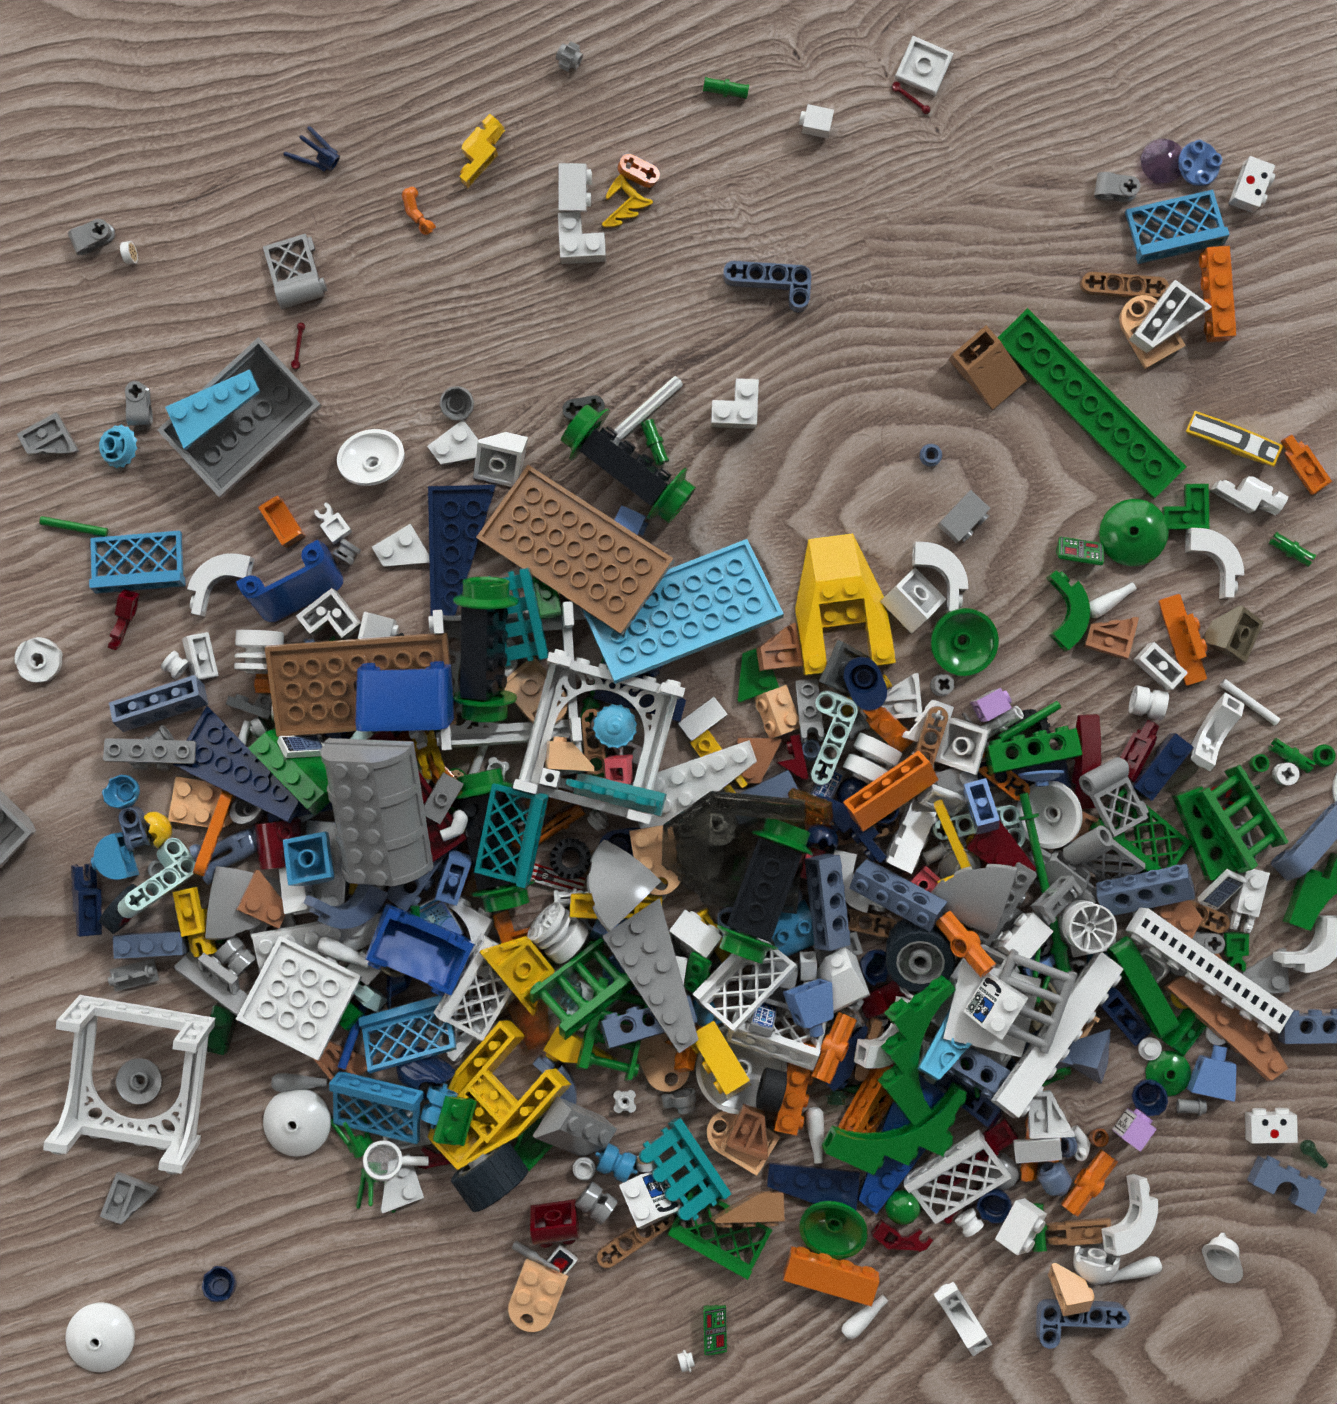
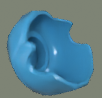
(121, 792)

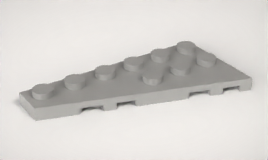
(649, 960)

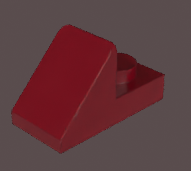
(796, 765)
(881, 999)

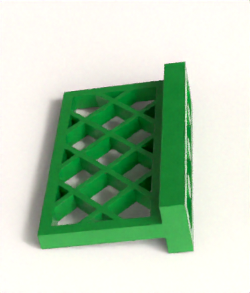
(1137, 851)
(715, 1252)

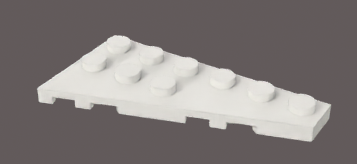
(697, 777)
(309, 935)

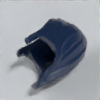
(429, 1070)

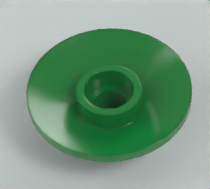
(1167, 1061)

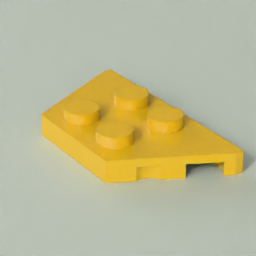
(519, 967)

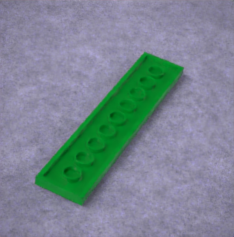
(1091, 404)

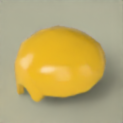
(159, 828)

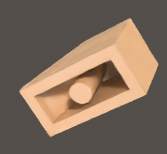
(565, 756)
(1070, 1290)

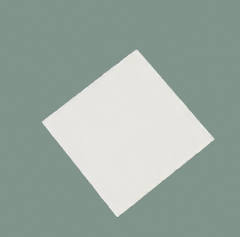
(966, 1030)

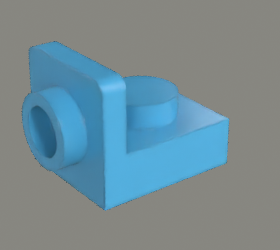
(703, 1015)

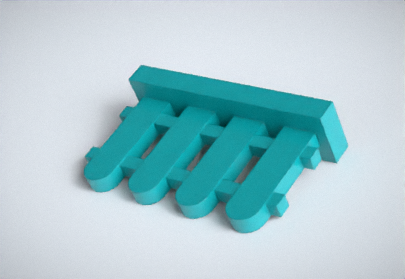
(523, 627)
(618, 793)
(703, 1170)

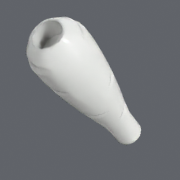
(1106, 602)
(337, 950)
(815, 1128)
(1142, 1268)
(858, 1322)

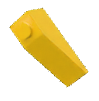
(569, 1049)

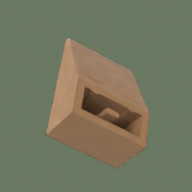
(988, 367)
(756, 1207)

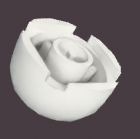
(1095, 1264)

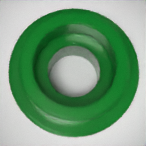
(1330, 755)

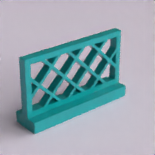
(530, 841)

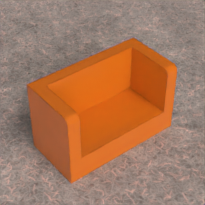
(281, 521)

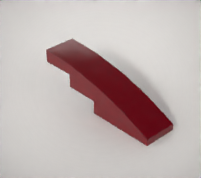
(1090, 741)
(997, 1138)

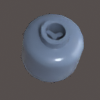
(1054, 1178)

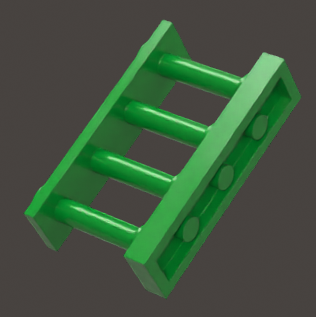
(1224, 830)
(586, 1009)
(592, 1035)

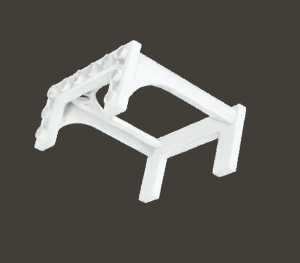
(510, 733)
(654, 740)
(193, 1039)

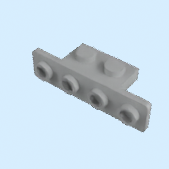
(147, 753)
(1021, 883)
(213, 979)

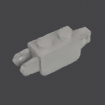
(1057, 866)

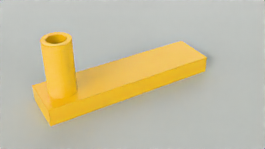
(952, 836)

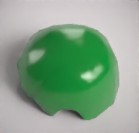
(902, 1207)

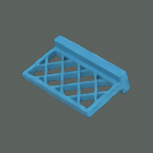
(1185, 242)
(137, 581)
(399, 1016)
(377, 1093)

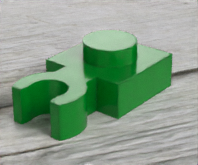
(1236, 947)

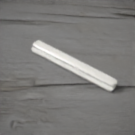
(648, 407)

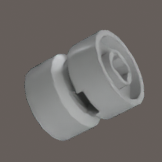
(235, 956)
(596, 1203)

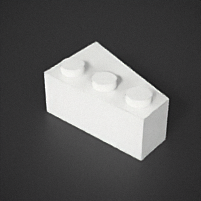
(911, 836)

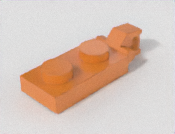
(1305, 465)
(888, 728)

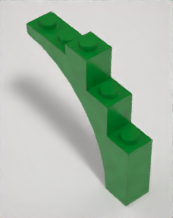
(1311, 895)
(904, 1047)
(901, 1144)

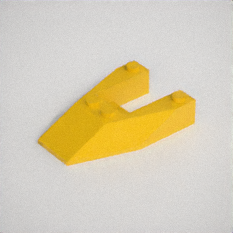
(839, 591)
(497, 1112)

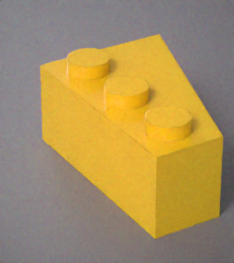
(720, 1061)

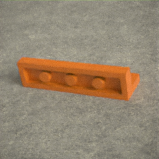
(867, 1104)

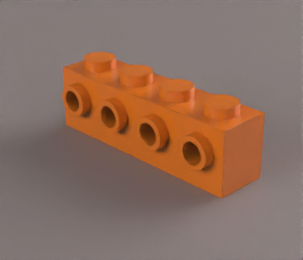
(1218, 292)
(891, 790)
(789, 1117)
(831, 1275)

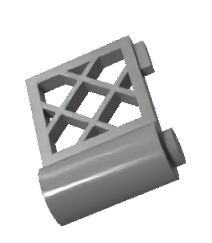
(301, 287)
(1109, 778)
(1094, 847)

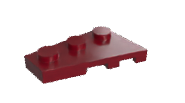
(999, 848)

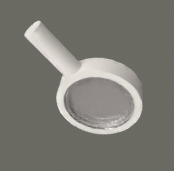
(384, 1160)

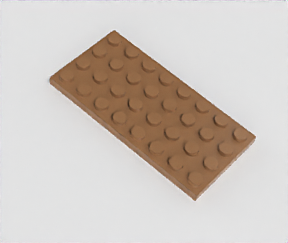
(575, 549)
(317, 681)

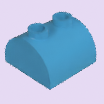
(114, 858)
(308, 859)
(794, 931)

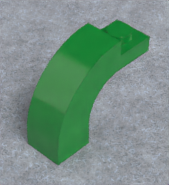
(1077, 611)

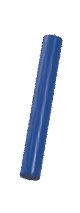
(350, 1042)

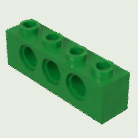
(1068, 748)
(1193, 826)

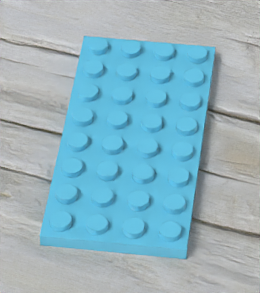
(691, 611)

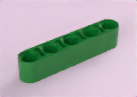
(1143, 987)

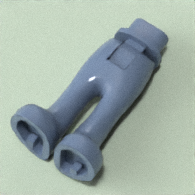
(242, 845)

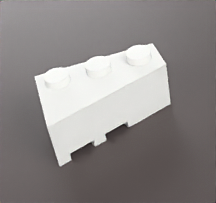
(1168, 316)

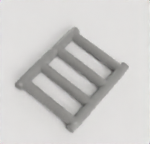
(1060, 1000)

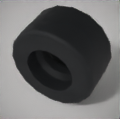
(771, 1090)

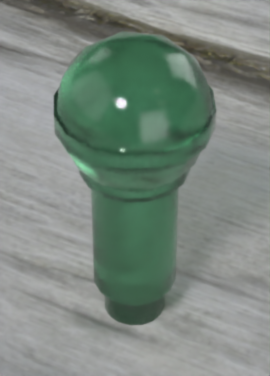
(1309, 1148)

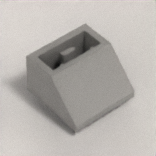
(777, 997)

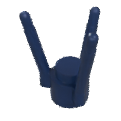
(327, 157)

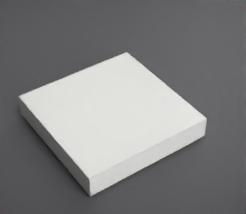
(923, 65)

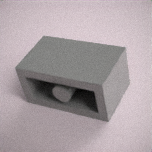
(964, 516)

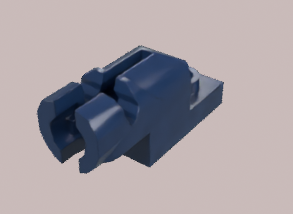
(86, 900)

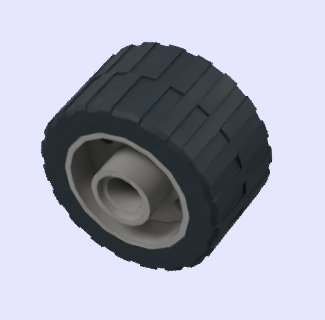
(917, 955)
(489, 1177)

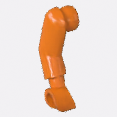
(408, 196)

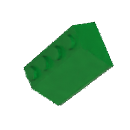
(300, 775)

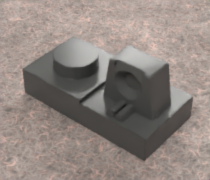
(261, 707)

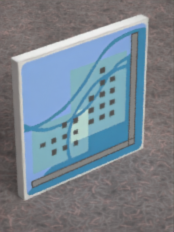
(440, 914)

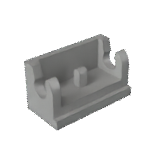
(1056, 898)

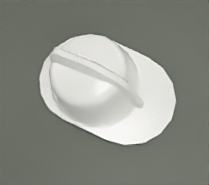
(1223, 1259)

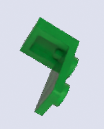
(696, 971)

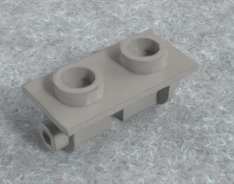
(133, 975)

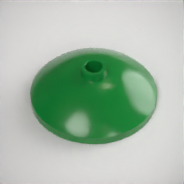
(1128, 548)
(979, 644)
(833, 1229)

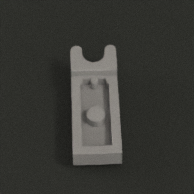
(809, 716)

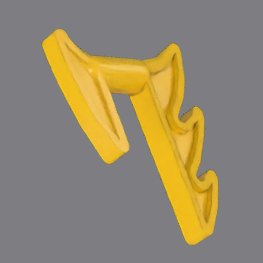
(635, 201)

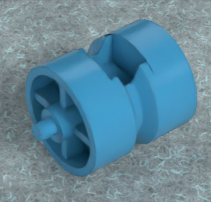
(436, 1098)
(619, 1164)

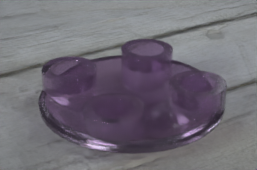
(1161, 160)

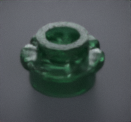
(836, 1098)

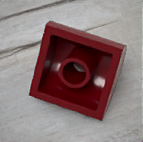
(270, 841)
(554, 1223)

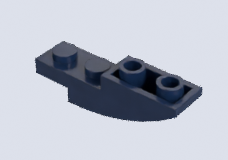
(842, 822)

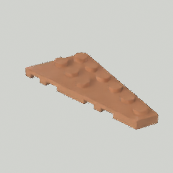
(1228, 1025)

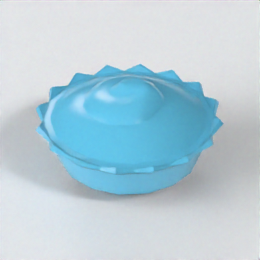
(118, 446)
(615, 726)

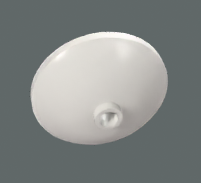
(370, 457)
(1051, 829)
(311, 1121)
(107, 1325)

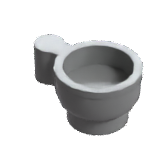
(681, 1099)

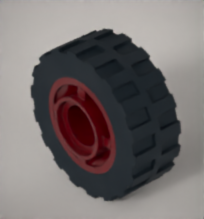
(111, 918)

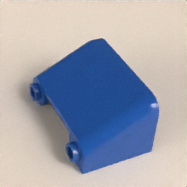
(296, 589)
(404, 698)
(419, 949)

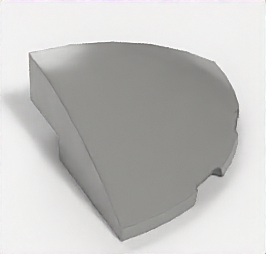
(617, 883)
(978, 895)
(225, 896)

